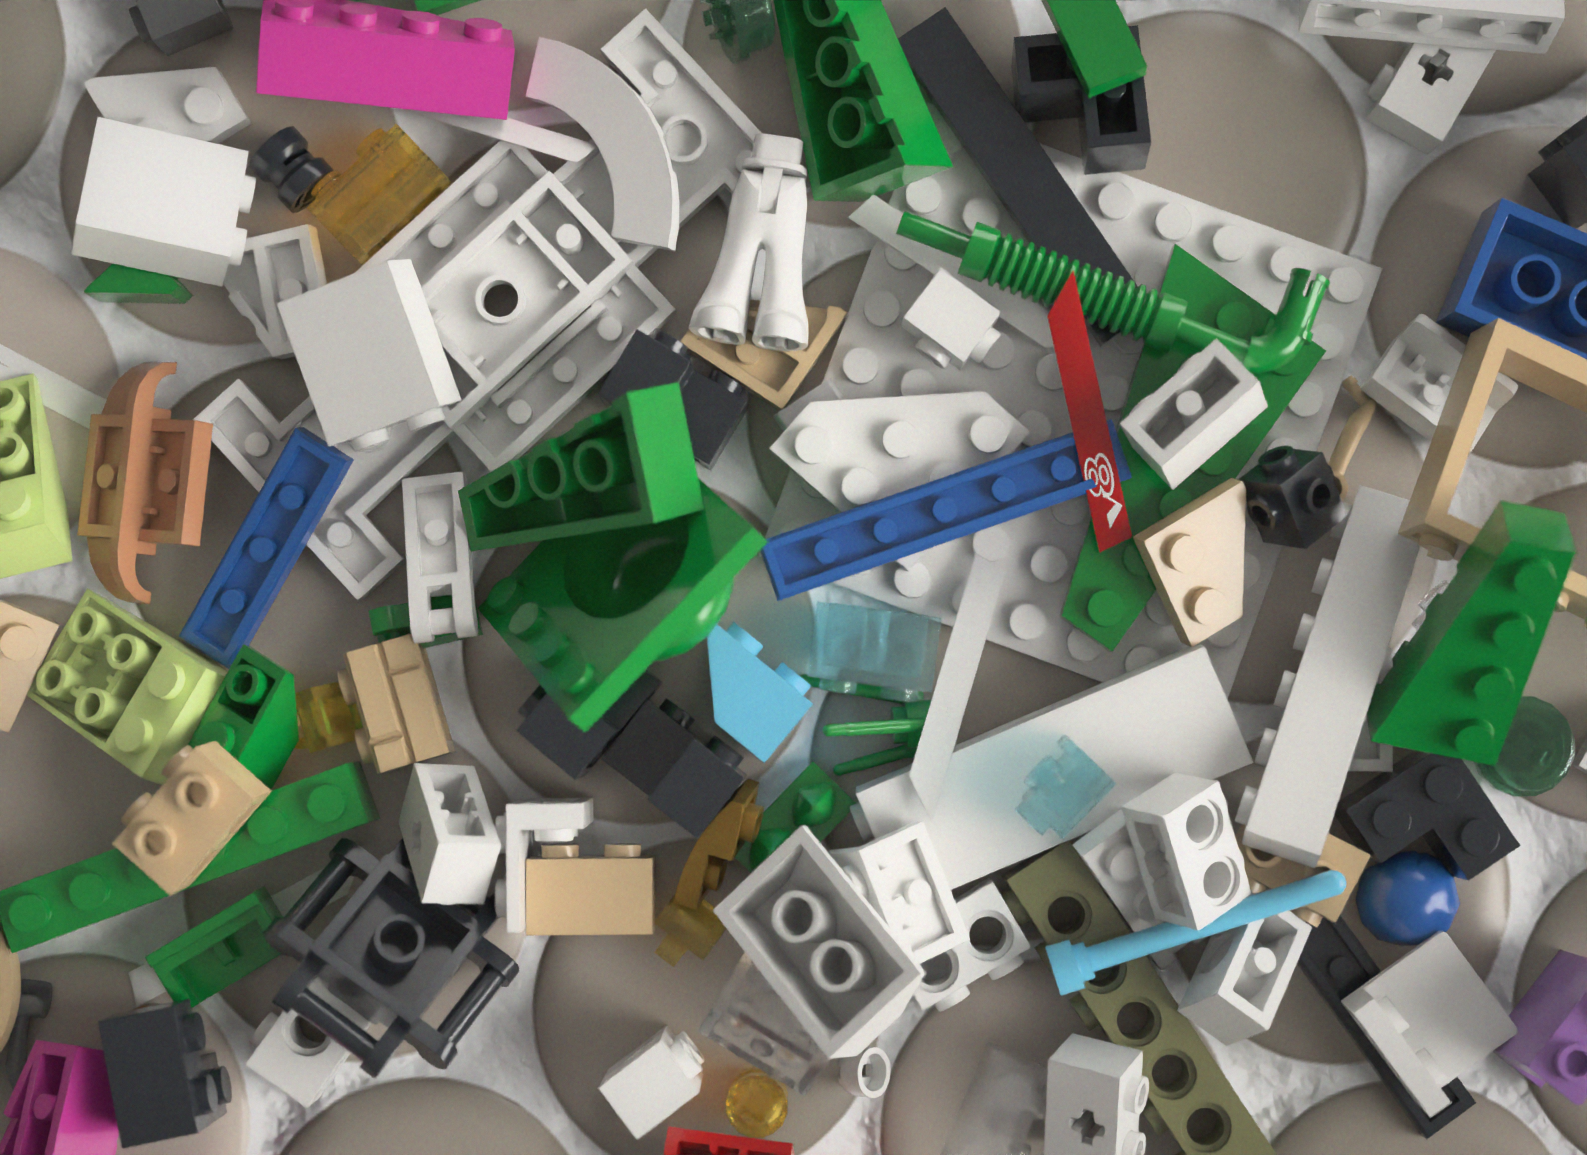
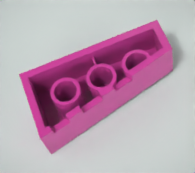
(384, 57)

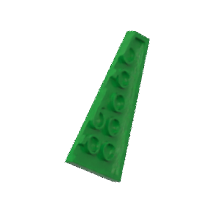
(1114, 584)

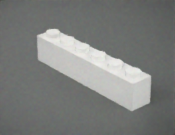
(1334, 681)

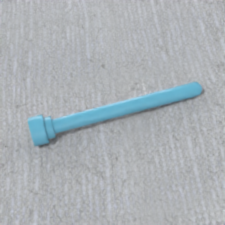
(1077, 963)

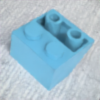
(750, 697)

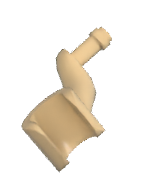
(1350, 434)

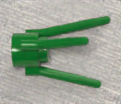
(904, 726)

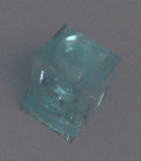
(1063, 790)

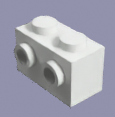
(1194, 413)

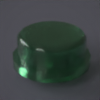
(740, 26)
(1534, 752)

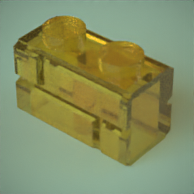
(377, 192)

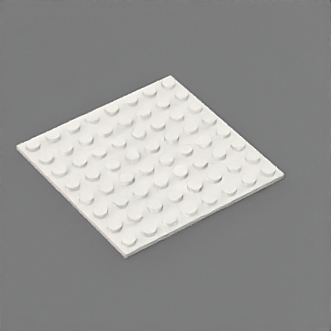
(1042, 547)

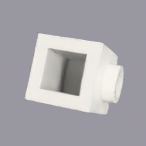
(951, 322)

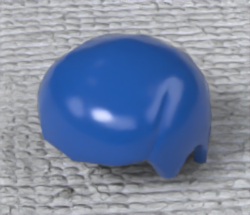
(1407, 898)

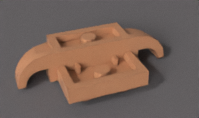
(141, 480)

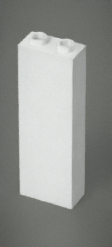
(1133, 726)

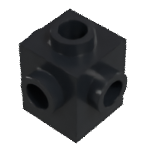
(1292, 497)

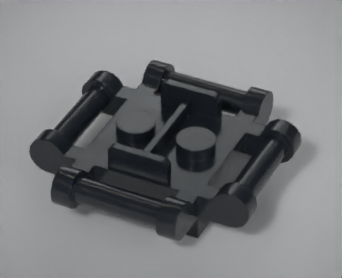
(387, 958)

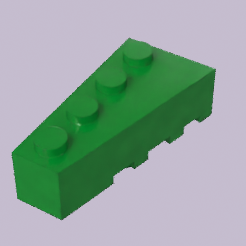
(855, 100)
(601, 475)
(1475, 650)

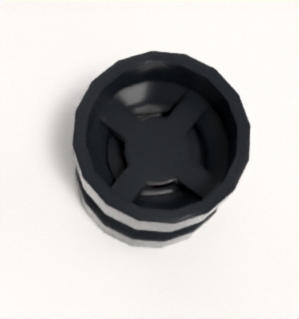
(290, 168)

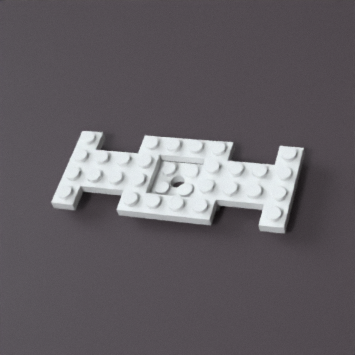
(552, 245)

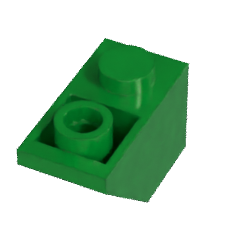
(253, 715)

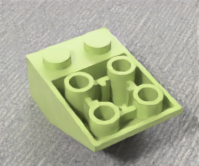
(31, 490)
(126, 685)

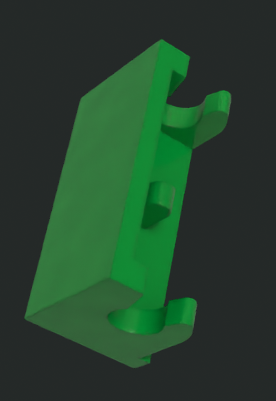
(217, 950)

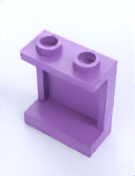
(1553, 1029)

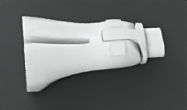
(767, 215)

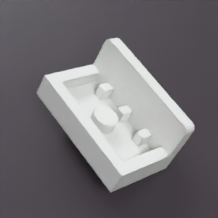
(1418, 374)

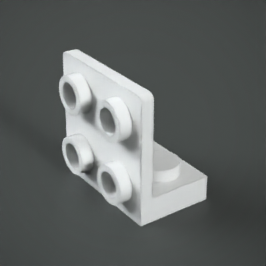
(553, 821)
(906, 889)
(1430, 1018)

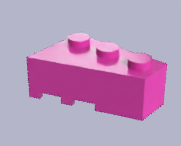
(61, 1104)

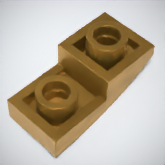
(721, 841)

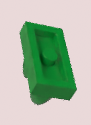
(808, 801)

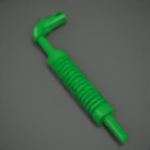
(1121, 306)

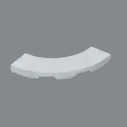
(625, 135)

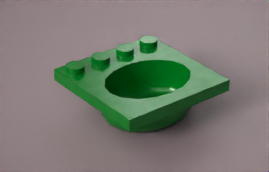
(612, 601)

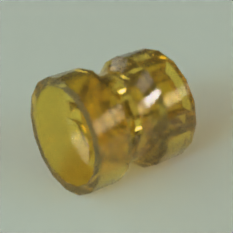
(756, 1092)

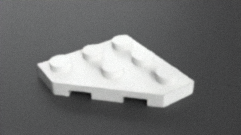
(891, 444)

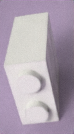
(163, 203)
(370, 354)

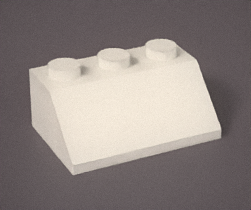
(821, 946)

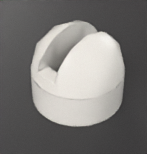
(876, 1077)

